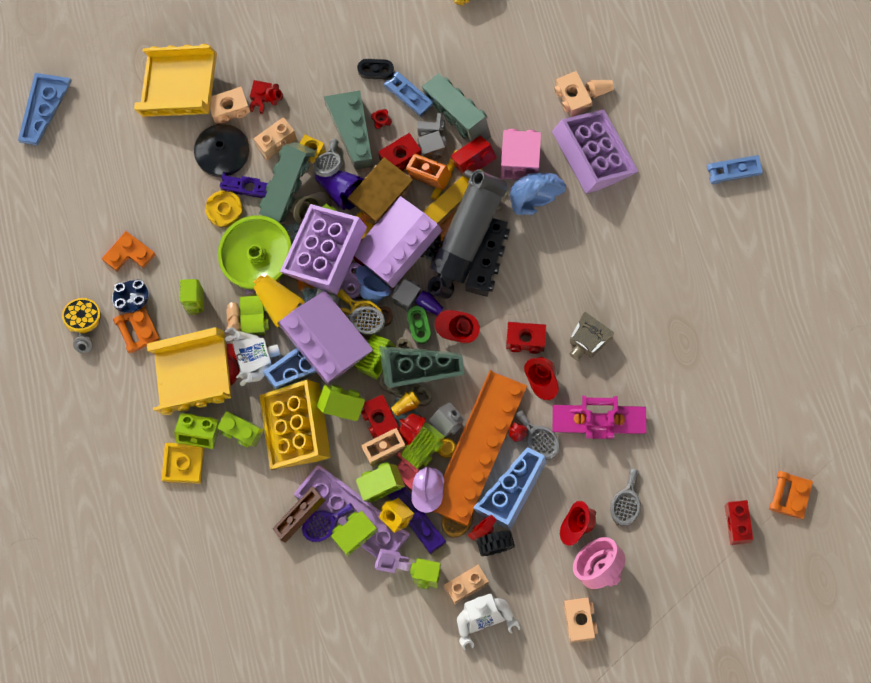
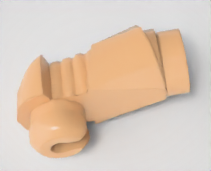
(233, 316)

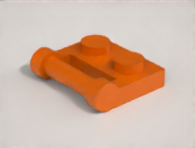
(143, 328)
(797, 496)

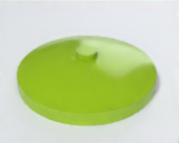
(253, 248)

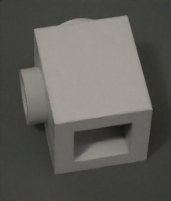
(432, 145)
(406, 294)
(447, 420)

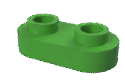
(419, 326)

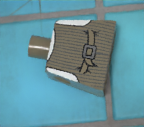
(589, 337)

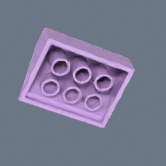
(594, 150)
(397, 241)
(324, 248)
(325, 337)

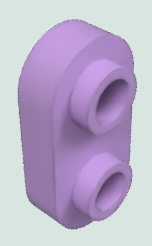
(351, 281)

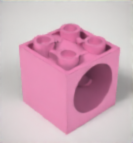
(520, 153)

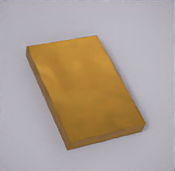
(380, 190)

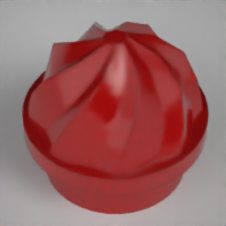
(517, 432)

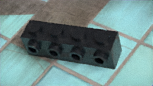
(486, 260)

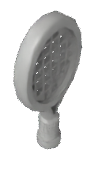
(329, 158)
(378, 328)
(526, 422)
(631, 482)

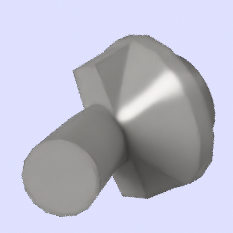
(82, 343)

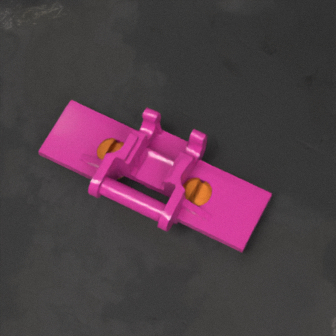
(599, 425)

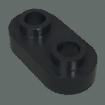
(376, 67)

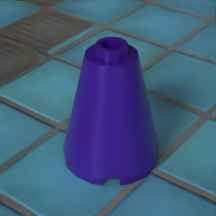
(340, 187)

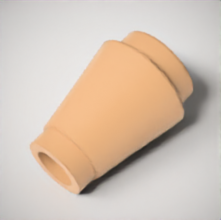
(599, 87)

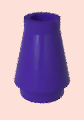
(429, 303)

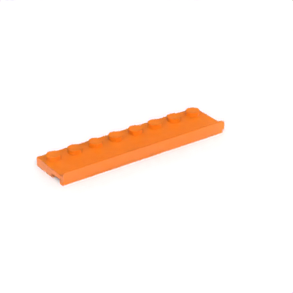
(479, 446)

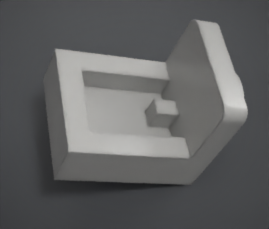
(425, 128)

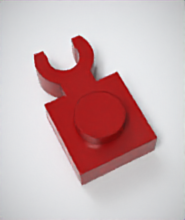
(258, 95)
(483, 528)

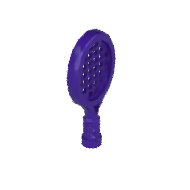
(343, 512)

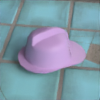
(427, 489)

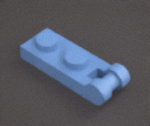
(409, 94)
(735, 169)

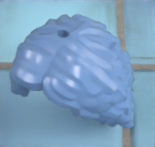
(535, 191)

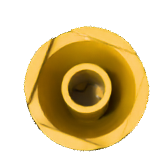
(276, 298)

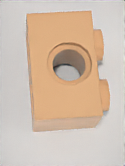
(572, 84)
(232, 97)
(274, 138)
(383, 447)
(466, 584)
(575, 631)

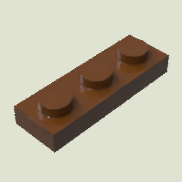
(298, 514)

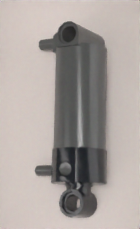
(465, 232)

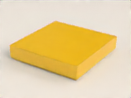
(182, 463)

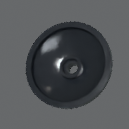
(223, 159)

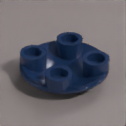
(130, 296)

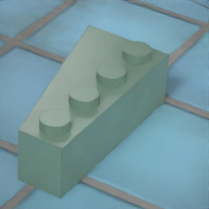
(457, 108)
(349, 119)
(286, 180)
(413, 366)

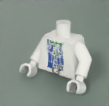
(251, 355)
(481, 614)

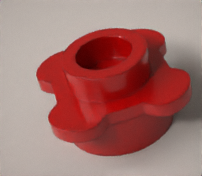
(274, 94)
(381, 114)

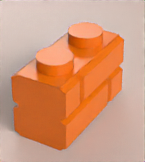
(428, 171)

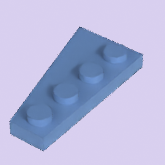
(42, 104)

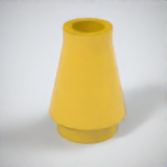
(406, 403)

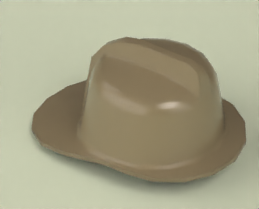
(302, 203)

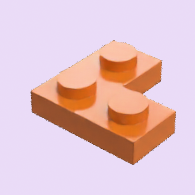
(128, 247)

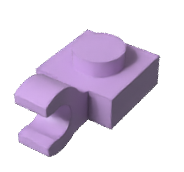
(390, 560)

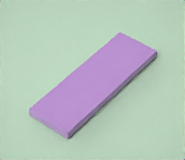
(339, 496)

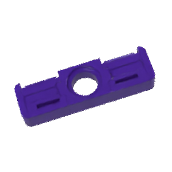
(237, 186)

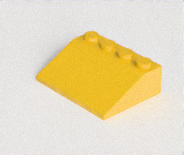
(294, 425)

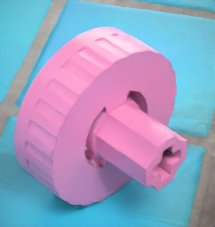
(605, 559)

